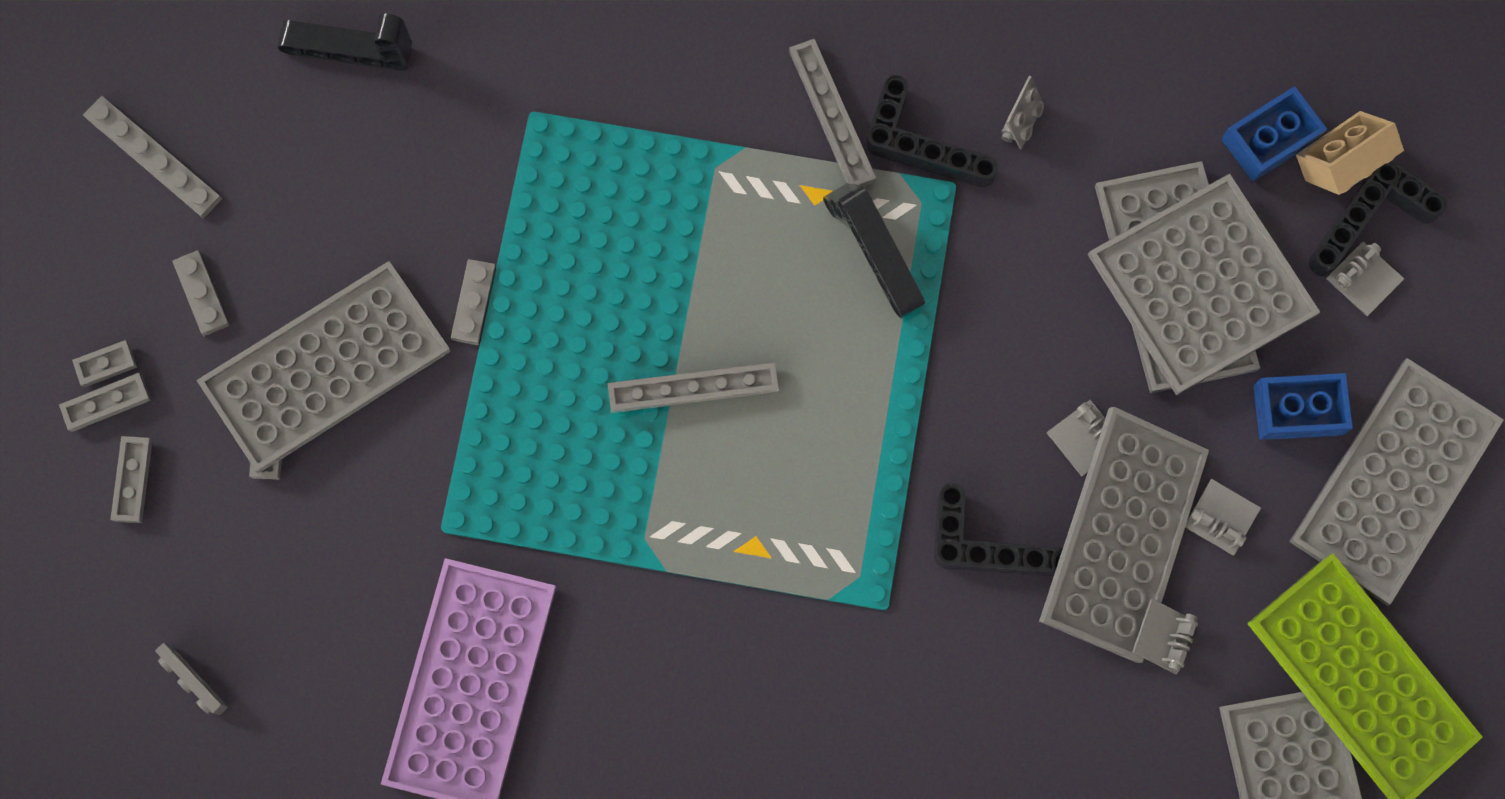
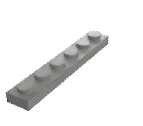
(832, 114)
(152, 157)
(693, 387)

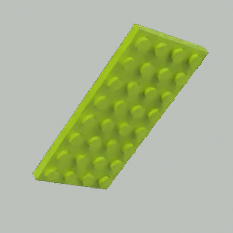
(1365, 680)

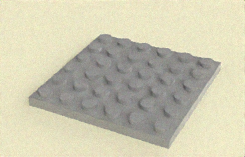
(1203, 284)

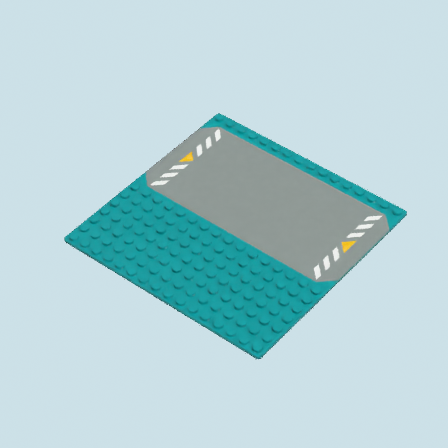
(688, 259)

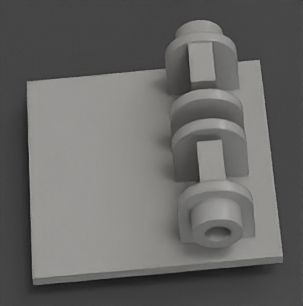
(1023, 115)
(1365, 278)
(1079, 435)
(1222, 517)
(1165, 636)

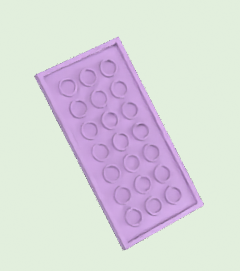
(469, 684)

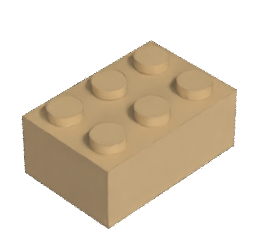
(1350, 152)

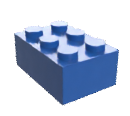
(1273, 134)
(1302, 406)

